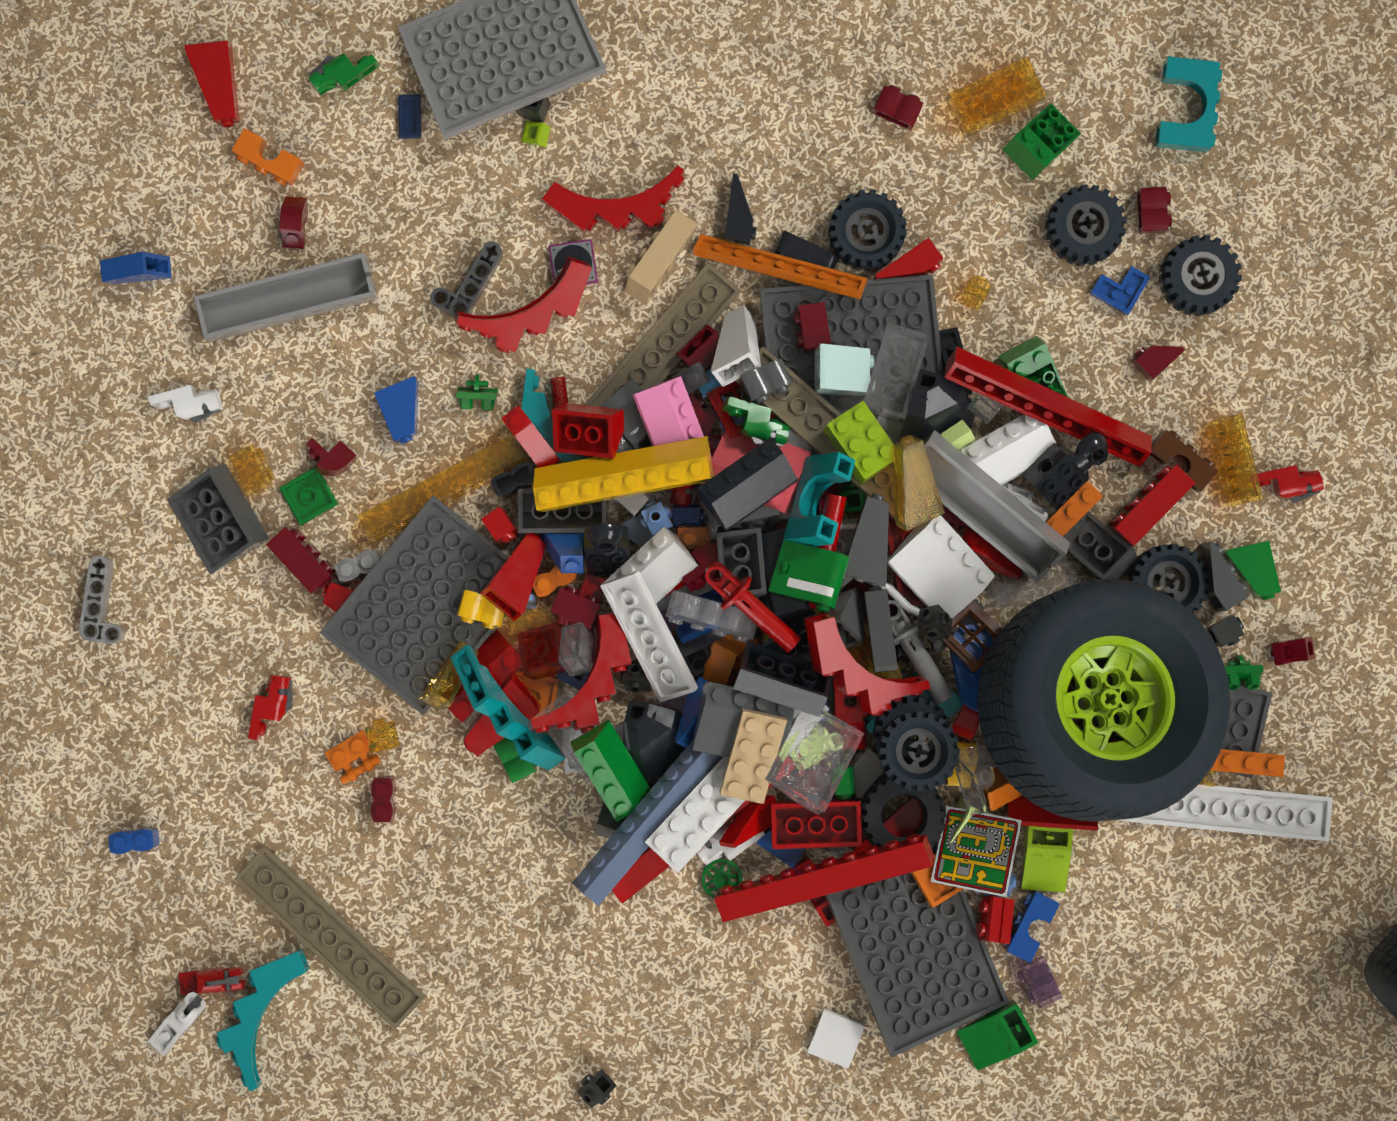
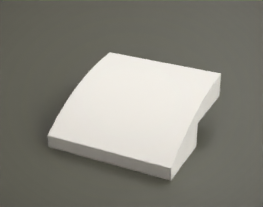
(836, 1038)

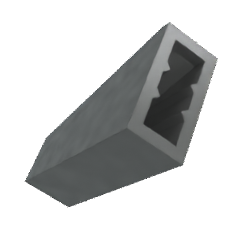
(870, 542)
(880, 630)

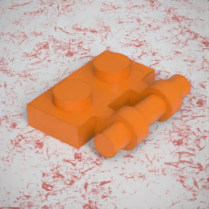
(349, 751)

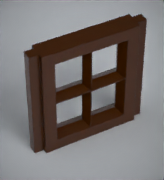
(958, 648)

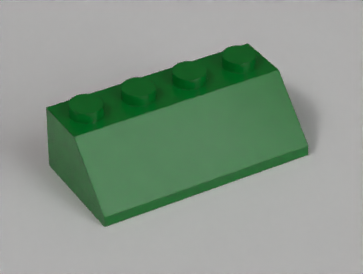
(611, 769)

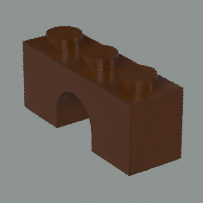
(1198, 469)

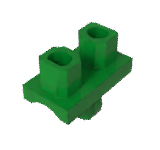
(473, 391)
(1243, 671)

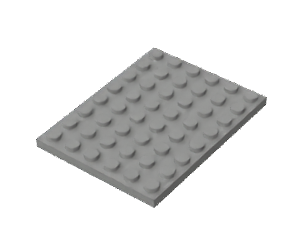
(498, 57)

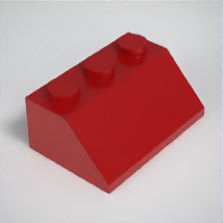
(587, 430)

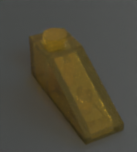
(444, 684)

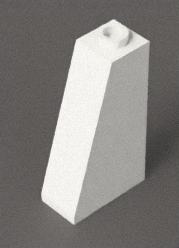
(737, 347)

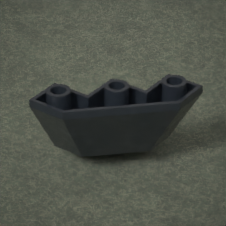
(935, 406)
(651, 737)

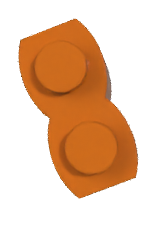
(548, 583)

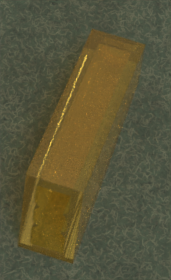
(914, 485)

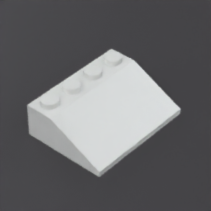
(940, 567)

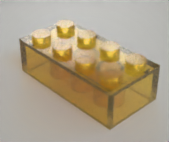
(996, 97)

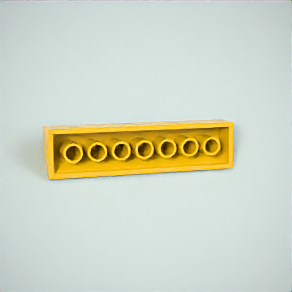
(623, 476)

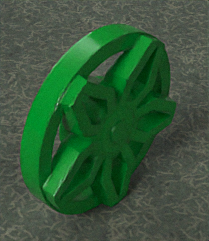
(720, 878)

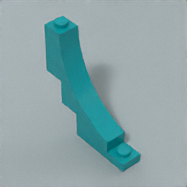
(536, 408)
(506, 718)

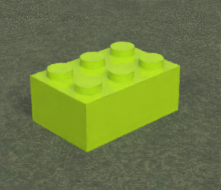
(863, 439)

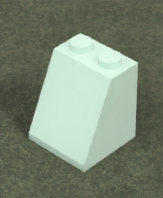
(842, 370)

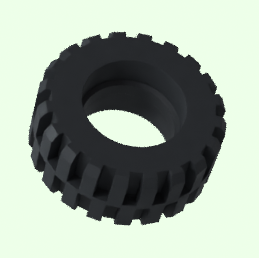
(885, 789)

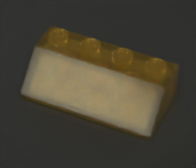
(1234, 460)

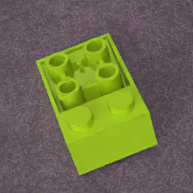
(1046, 858)

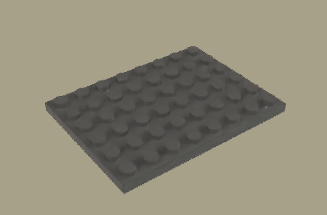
(852, 323)
(406, 608)
(916, 961)

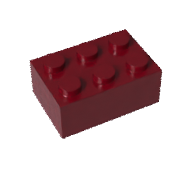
(302, 559)

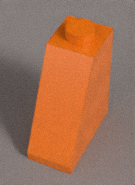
(1000, 792)

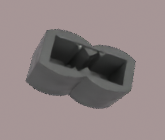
(766, 381)

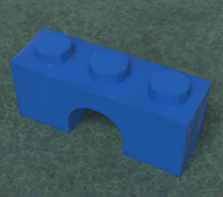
(1036, 907)

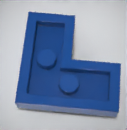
(1122, 295)

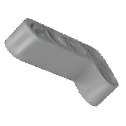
(101, 600)

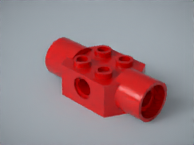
(850, 714)

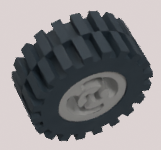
(1178, 281)

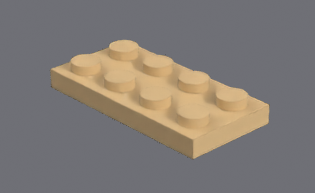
(752, 755)

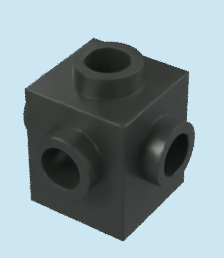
(934, 623)
(635, 678)
(596, 1088)

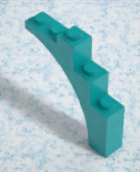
(250, 1008)

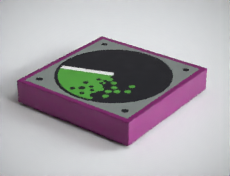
(578, 250)

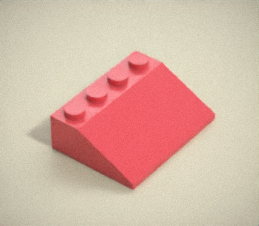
(733, 449)

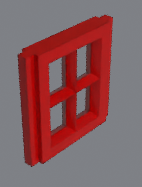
(717, 403)

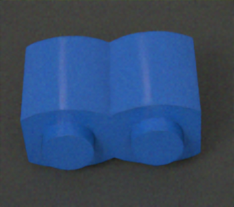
(129, 840)

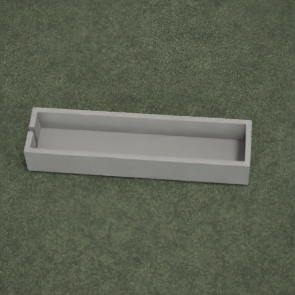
(286, 297)
(993, 510)

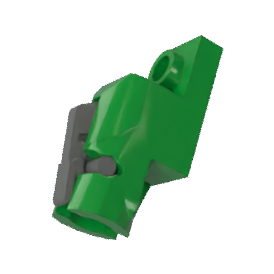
(341, 71)
(756, 421)

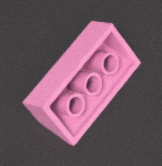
(668, 413)

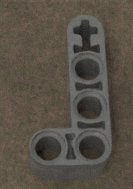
(471, 279)

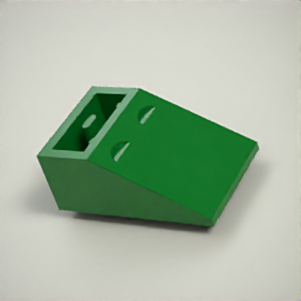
(1041, 141)
(1033, 362)
(997, 1036)

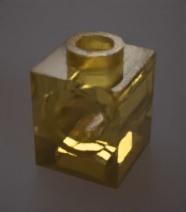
(975, 292)
(381, 735)

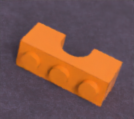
(284, 167)
(1074, 508)

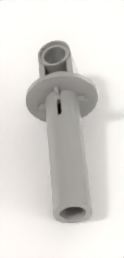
(919, 658)

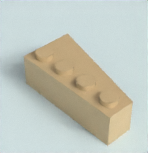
(659, 256)

